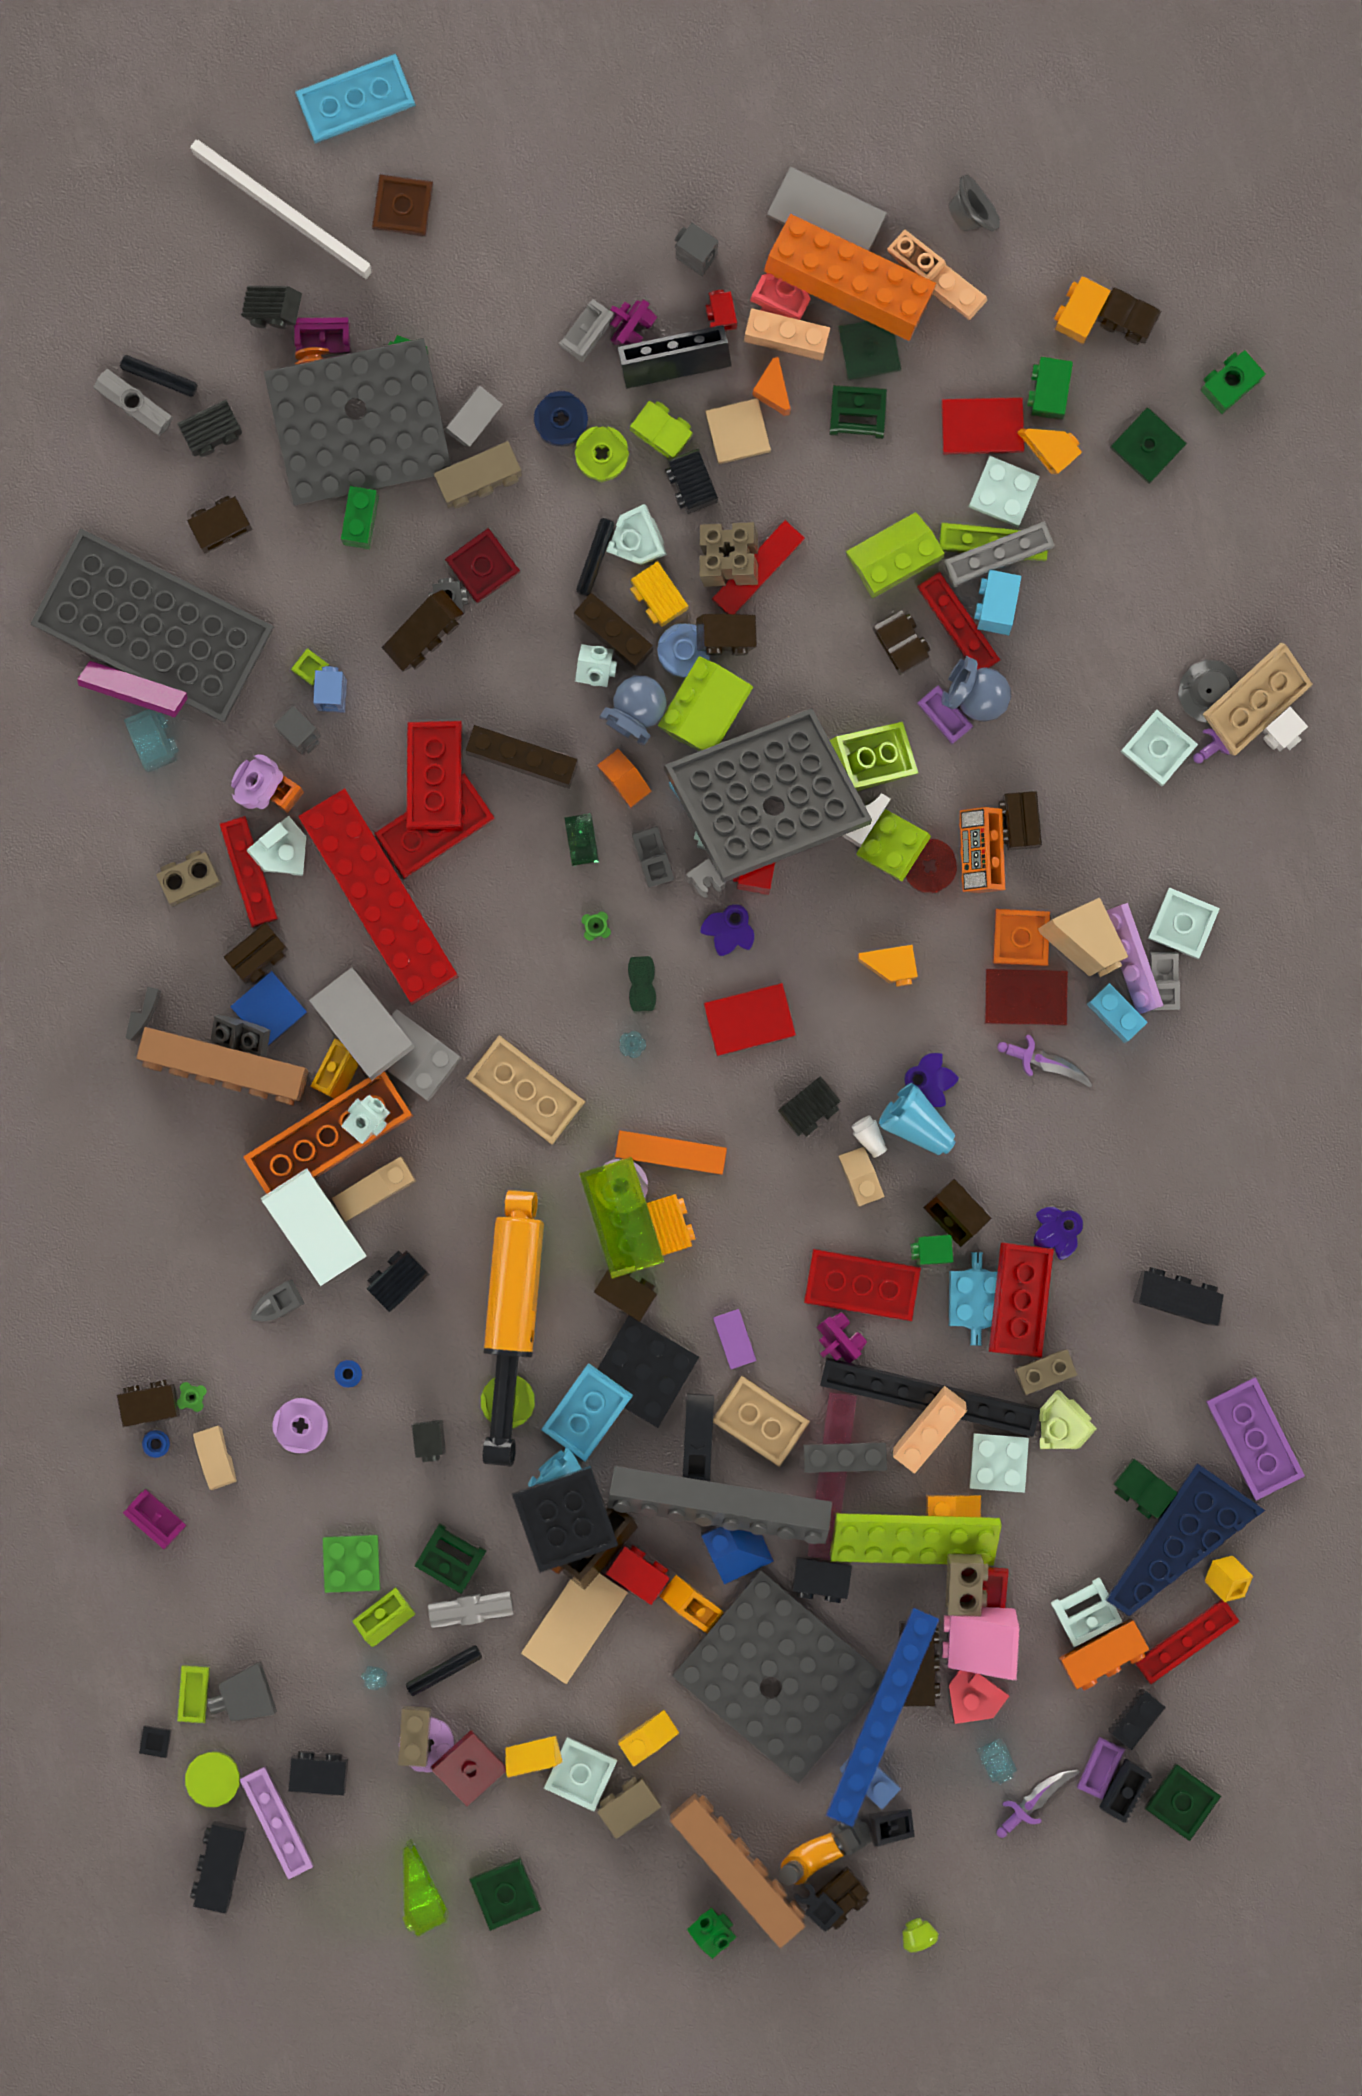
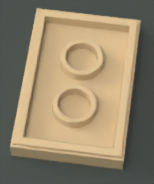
(760, 1421)

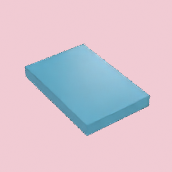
(586, 1412)

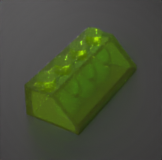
(621, 1217)

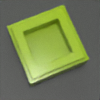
(306, 666)

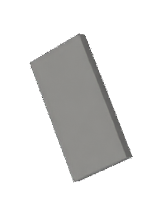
(826, 208)
(362, 1023)

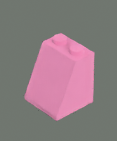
(983, 1642)

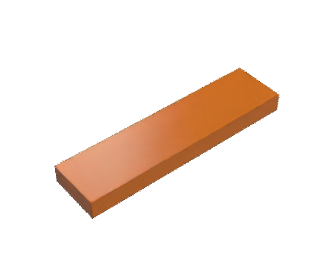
(671, 1152)

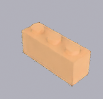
(787, 334)
(929, 1429)

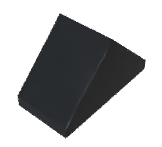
(891, 1826)

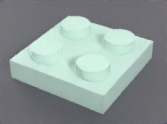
(1004, 491)
(1159, 747)
(1183, 923)
(999, 1462)
(581, 1774)

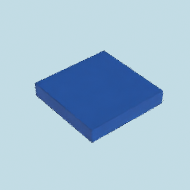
(270, 1006)

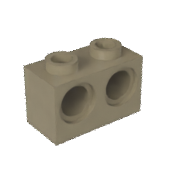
(190, 885)
(1045, 1371)
(959, 1585)

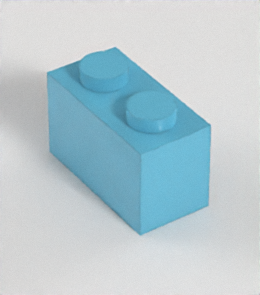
(998, 603)
(1117, 1013)

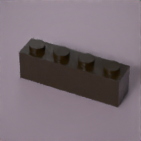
(521, 756)

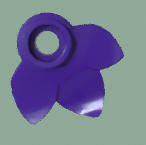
(729, 934)
(935, 1078)
(1055, 1234)

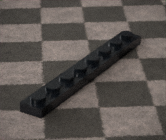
(920, 1393)

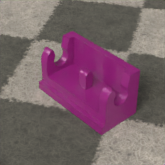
(323, 333)
(154, 1519)

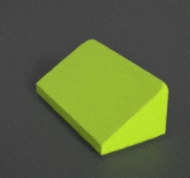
(383, 1617)

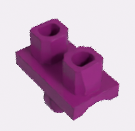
(638, 313)
(837, 1342)

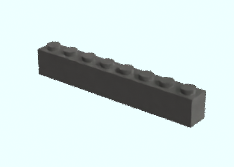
(720, 1505)

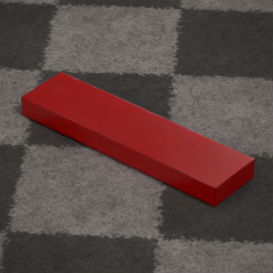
(769, 559)
(957, 621)
(248, 873)
(1187, 1641)

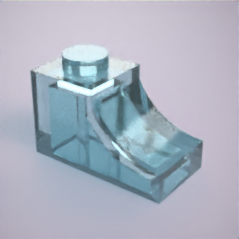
(997, 1761)

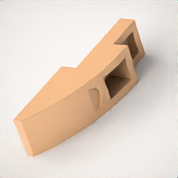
(950, 286)

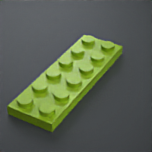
(912, 1538)

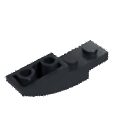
(698, 1436)

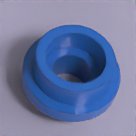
(357, 1373)
(147, 1443)

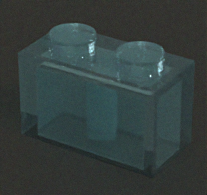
(151, 740)

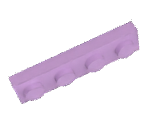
(1136, 966)
(276, 1822)

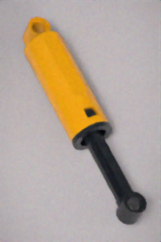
(511, 1313)

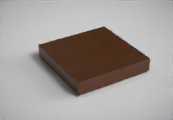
(402, 205)

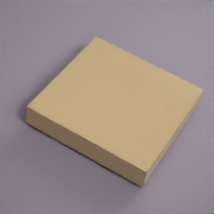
(737, 431)

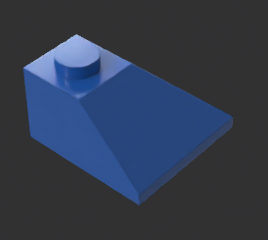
(736, 1552)

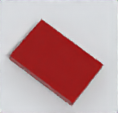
(982, 425)
(749, 1019)

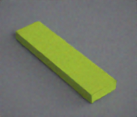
(962, 538)

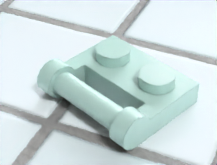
(1089, 1621)

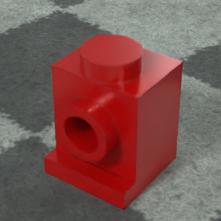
(721, 310)

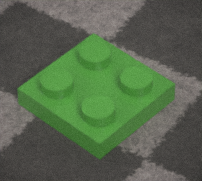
(351, 1563)

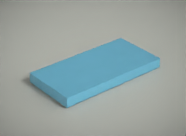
(355, 98)

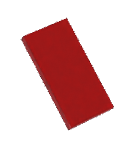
(434, 775)
(416, 848)
(862, 1285)
(1021, 1300)

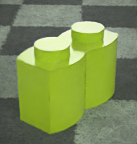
(661, 430)

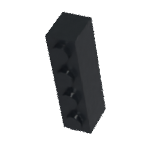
(674, 356)

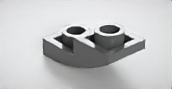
(240, 1034)

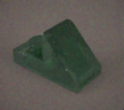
(581, 839)

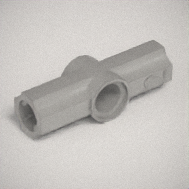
(120, 392)
(470, 1609)

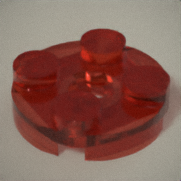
(945, 864)

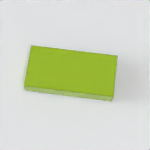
(193, 1694)

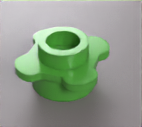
(601, 931)
(198, 1392)

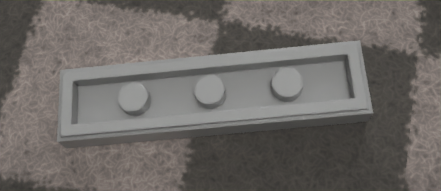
(999, 553)

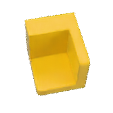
(1228, 1578)

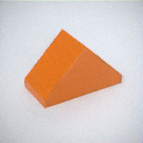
(772, 389)
(624, 778)
(286, 794)

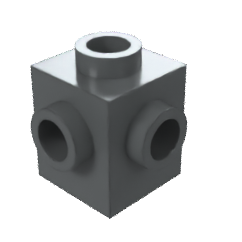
(449, 586)

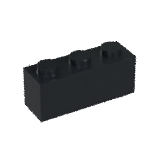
(218, 1867)

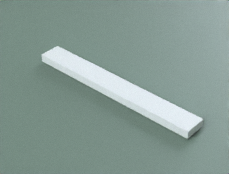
(281, 209)

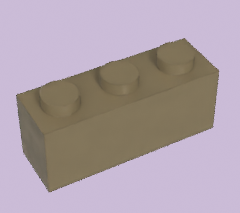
(478, 475)

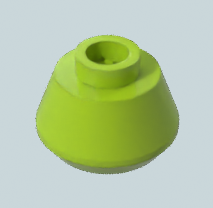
(918, 1935)

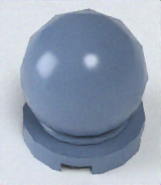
(979, 692)
(637, 706)

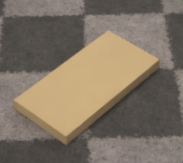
(1257, 699)
(525, 1090)
(573, 1626)

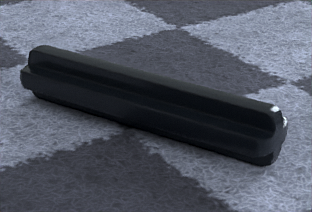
(158, 375)
(595, 557)
(443, 1670)

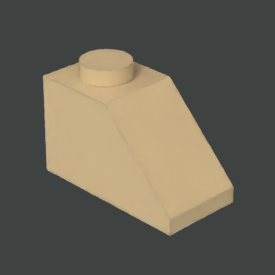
(861, 1176)

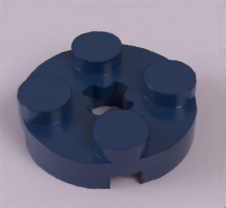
(550, 407)

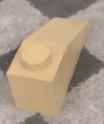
(374, 1189)

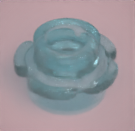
(626, 1039)
(374, 1677)

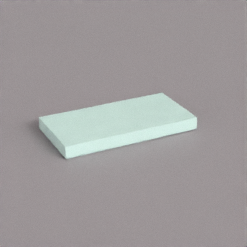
(313, 1227)

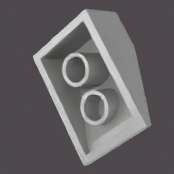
(427, 1064)

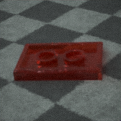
(1026, 997)

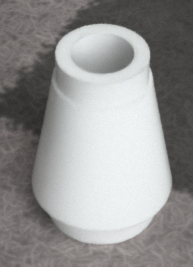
(869, 1135)

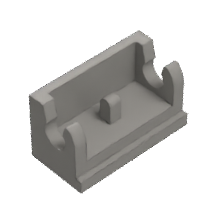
(587, 330)
(473, 416)
(705, 874)

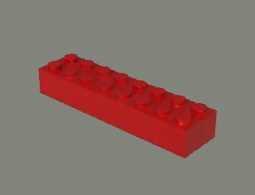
(378, 896)

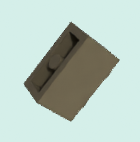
(414, 1736)
(628, 1807)

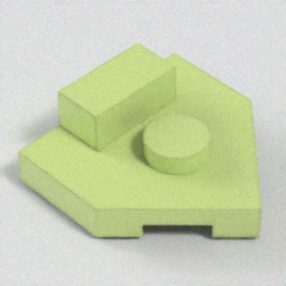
(1064, 1423)

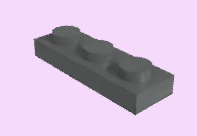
(845, 1457)

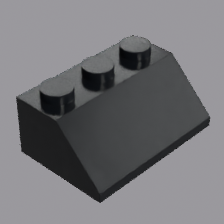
(1179, 1297)

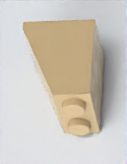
(1087, 938)

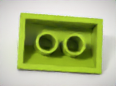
(895, 554)
(705, 705)

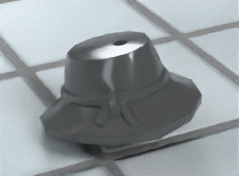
(972, 207)
(1198, 679)

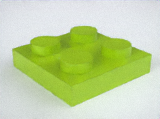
(893, 845)

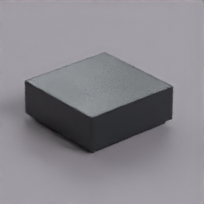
(155, 1741)

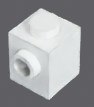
(1284, 730)

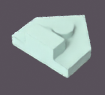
(637, 537)
(281, 849)

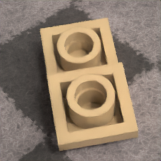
(213, 1457)

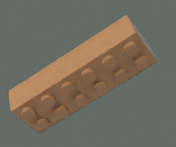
(222, 1064)
(737, 1870)

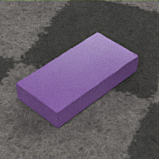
(949, 721)
(734, 1339)
(1100, 1768)

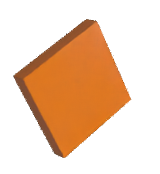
(1018, 937)

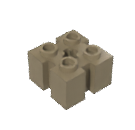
(741, 563)

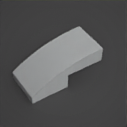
(1166, 975)

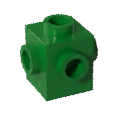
(712, 1932)

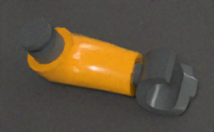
(821, 1851)

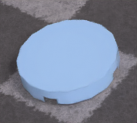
(678, 649)

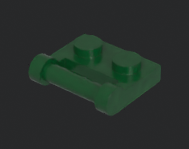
(858, 402)
(445, 1566)

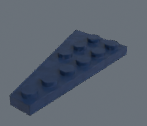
(1187, 1531)

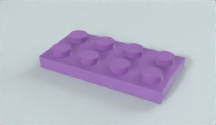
(1255, 1438)

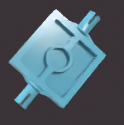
(972, 1298)

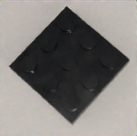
(648, 1369)
(565, 1519)

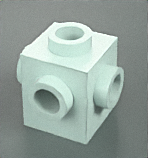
(595, 665)
(366, 1118)

